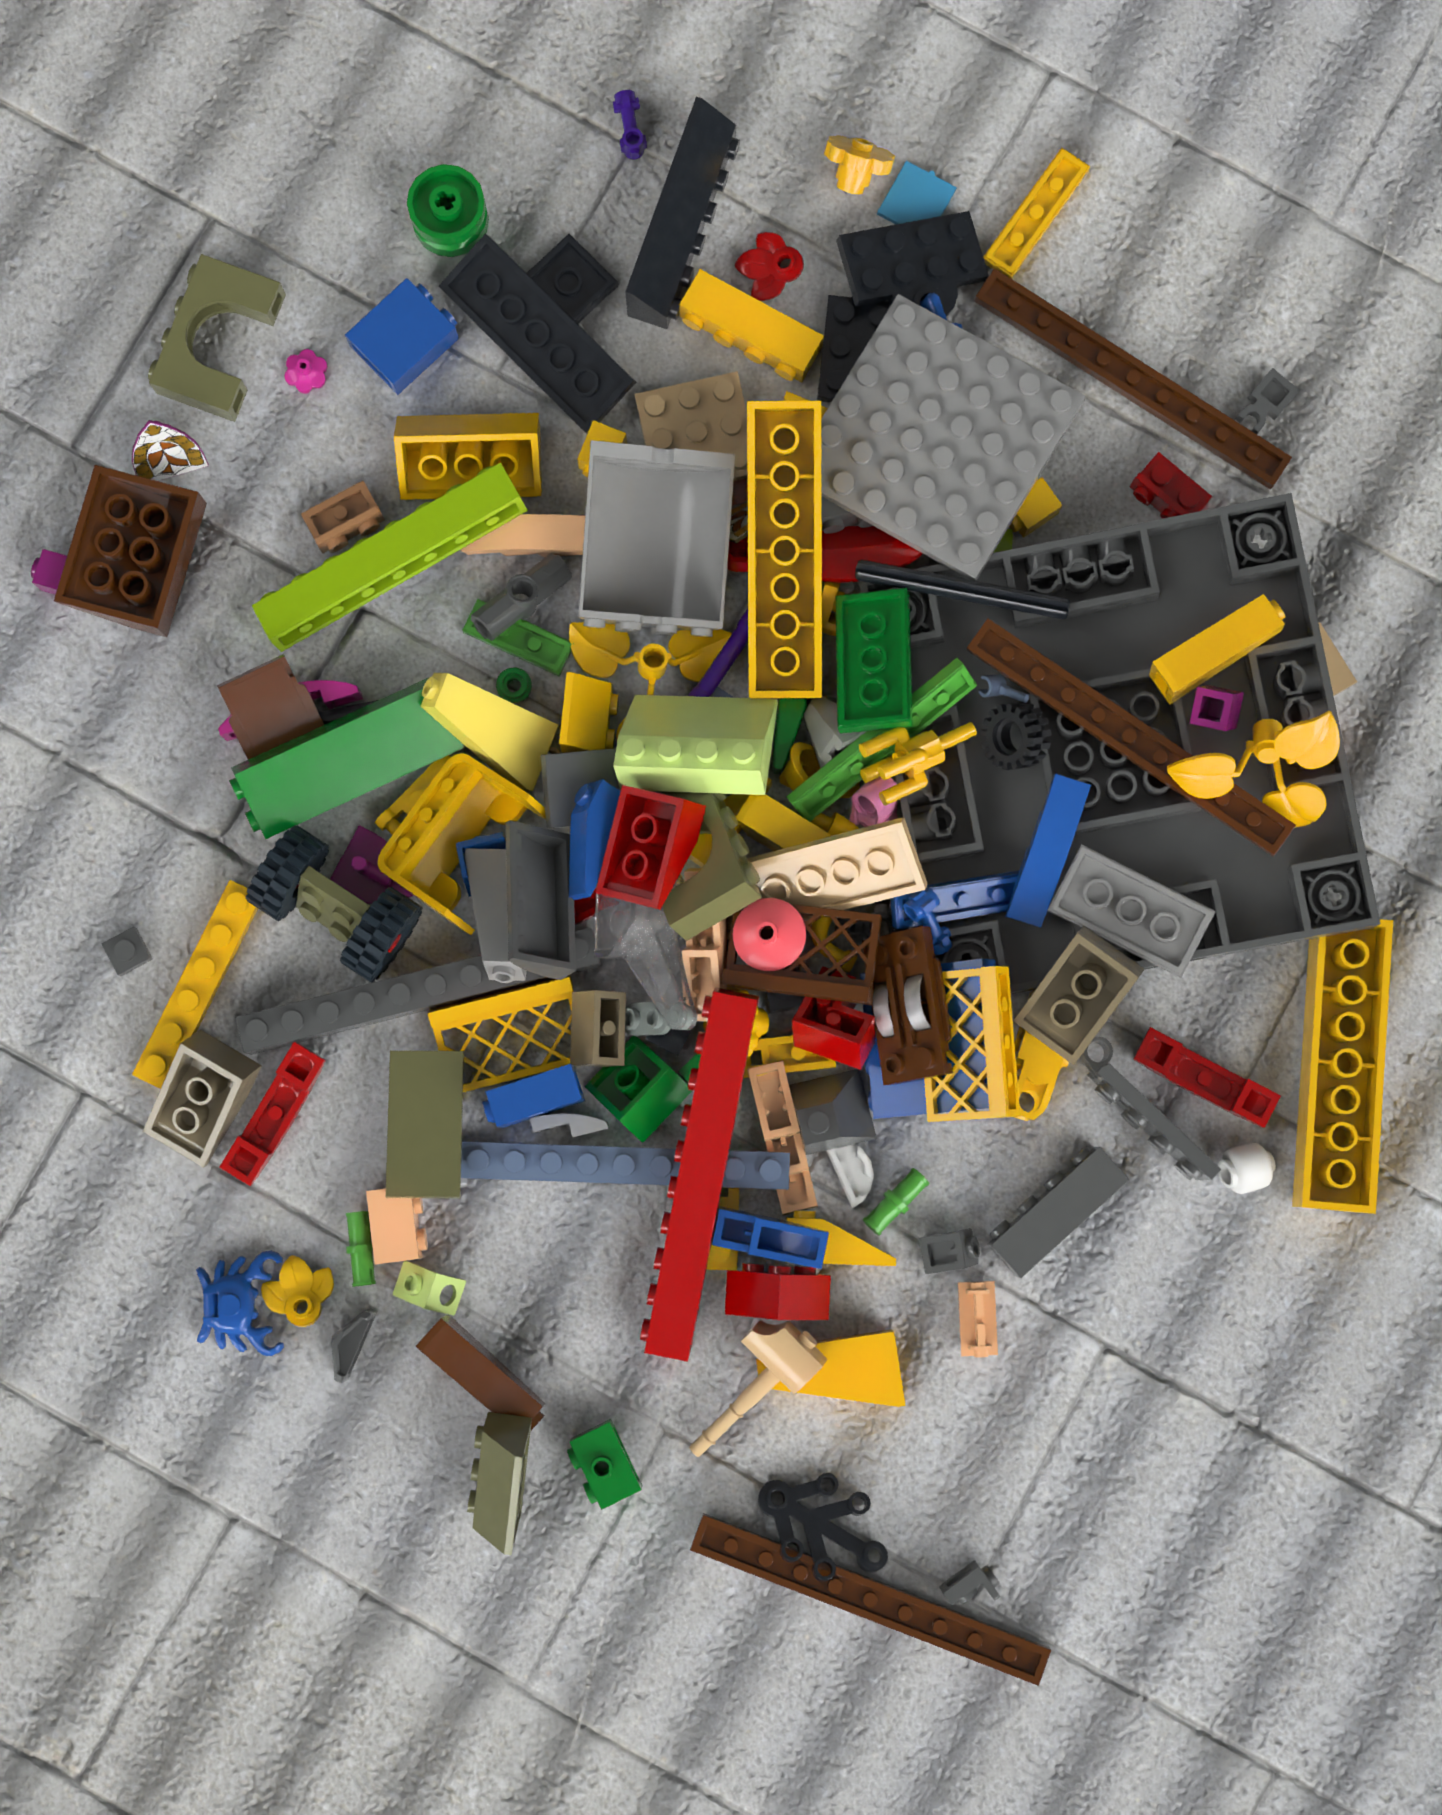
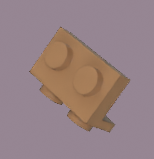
(343, 518)

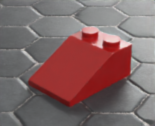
(648, 846)

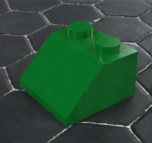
(640, 1091)

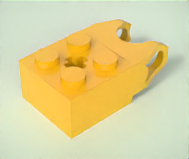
(1036, 1071)

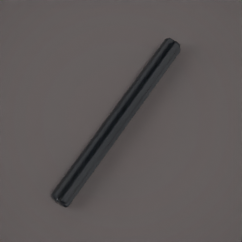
(962, 589)

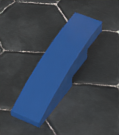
(1047, 850)

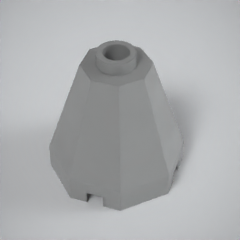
(823, 730)

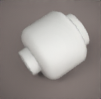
(1246, 1168)

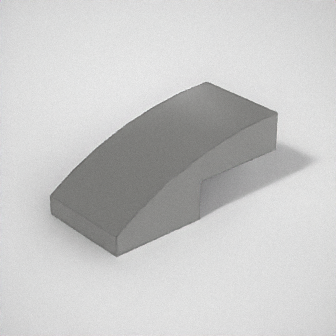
(579, 1124)

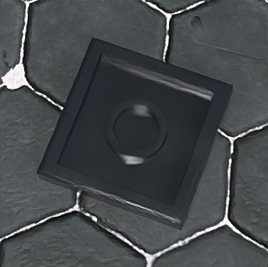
(573, 278)

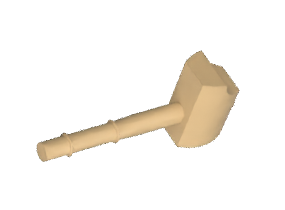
(788, 1359)

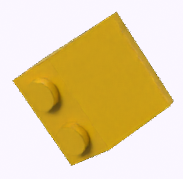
(587, 714)

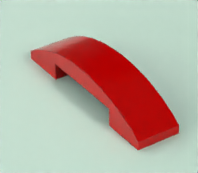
(1206, 1079)
(274, 1114)

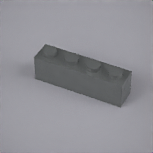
(1057, 1211)

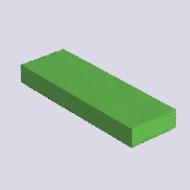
(527, 643)

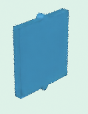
(916, 196)

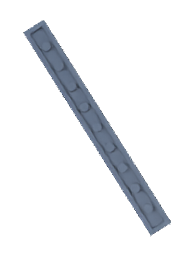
(611, 1165)

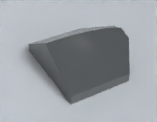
(348, 1344)

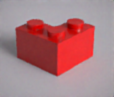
(834, 1029)
(777, 1293)

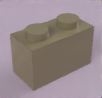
(598, 1028)

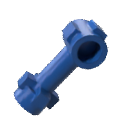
(921, 907)

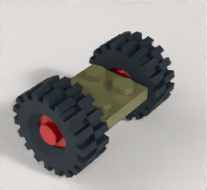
(293, 879)

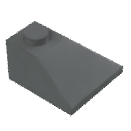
(832, 1111)

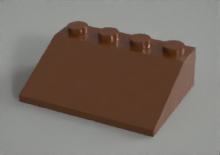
(131, 550)

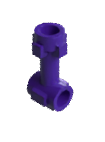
(633, 140)

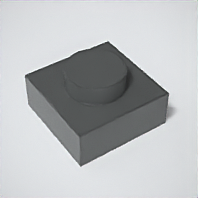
(127, 951)

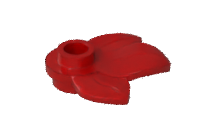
(764, 266)

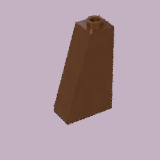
(479, 1371)

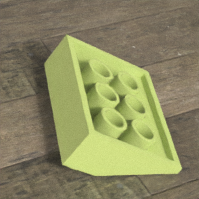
(696, 744)

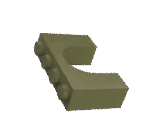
(212, 290)
(723, 883)

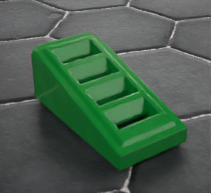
(788, 720)

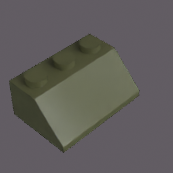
(500, 1478)

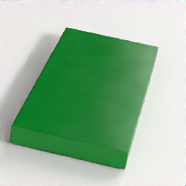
(873, 661)

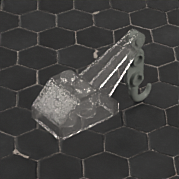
(654, 955)

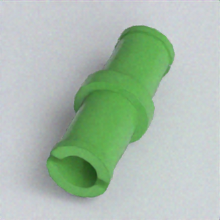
(896, 1201)
(360, 1248)

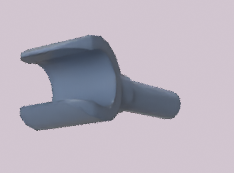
(998, 687)

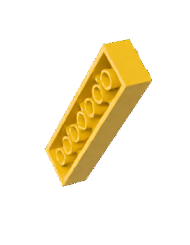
(784, 549)
(1343, 1070)

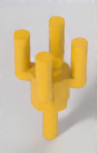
(910, 757)

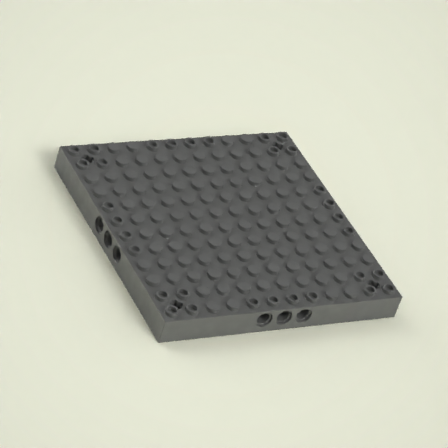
(1131, 602)

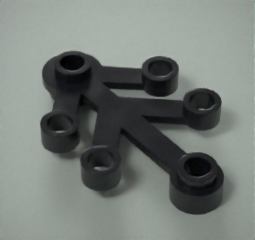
(816, 1524)

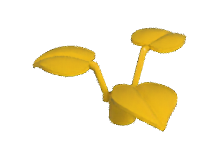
(602, 649)
(1307, 742)

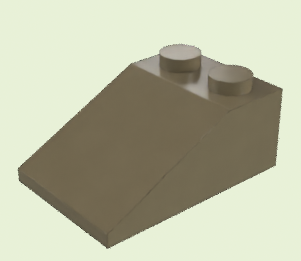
(1078, 995)
(201, 1096)

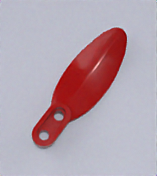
(842, 552)

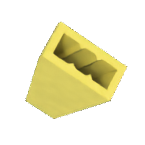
(491, 727)

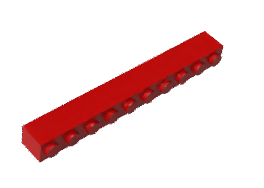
(701, 1173)

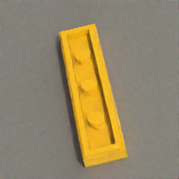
(1036, 213)

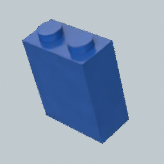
(403, 335)
(533, 1096)

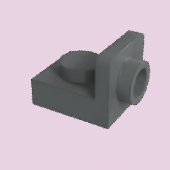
(949, 1251)
(963, 1584)

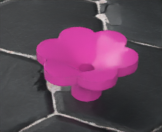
(309, 377)

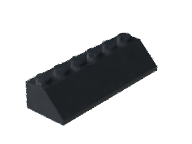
(681, 216)

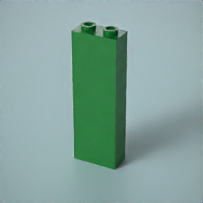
(341, 761)

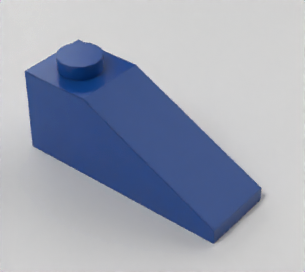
(590, 835)

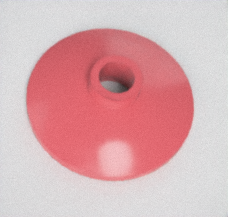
(782, 947)

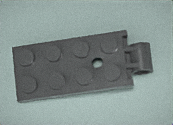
(1143, 1114)

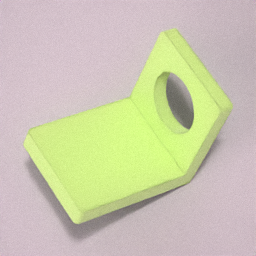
(424, 1288)

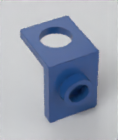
(491, 841)

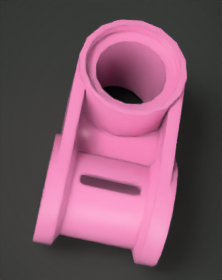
(867, 806)

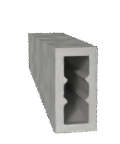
(489, 897)

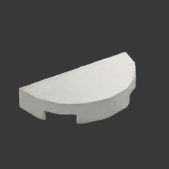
(853, 1172)

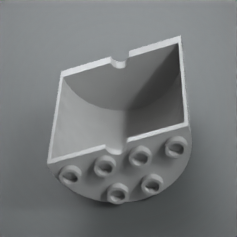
(656, 539)

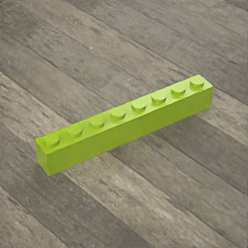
(389, 557)

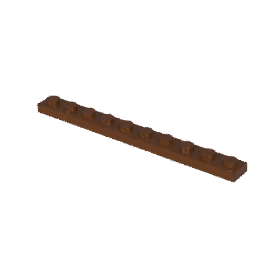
(1132, 379)
(1122, 732)
(873, 1600)

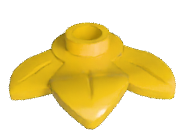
(298, 1285)

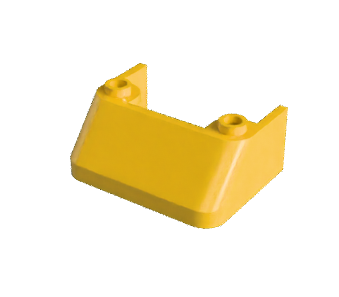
(448, 812)

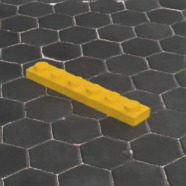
(197, 983)

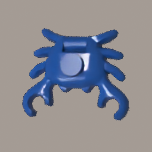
(231, 1304)

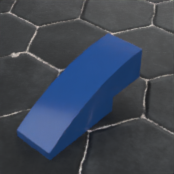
(770, 1237)

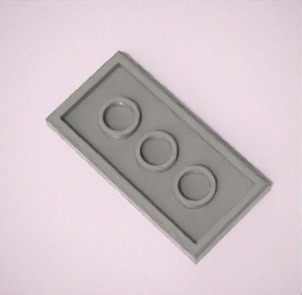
(1131, 911)

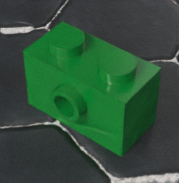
(605, 1465)

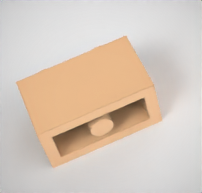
(395, 1227)

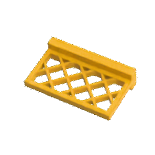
(501, 1004)
(998, 1049)

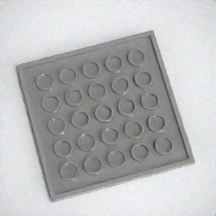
(940, 436)

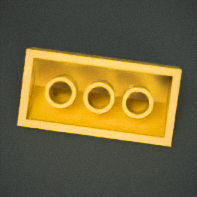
(453, 449)

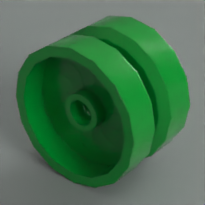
(447, 210)

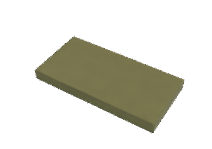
(425, 1124)

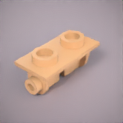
(977, 1318)

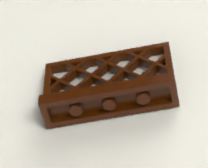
(810, 984)

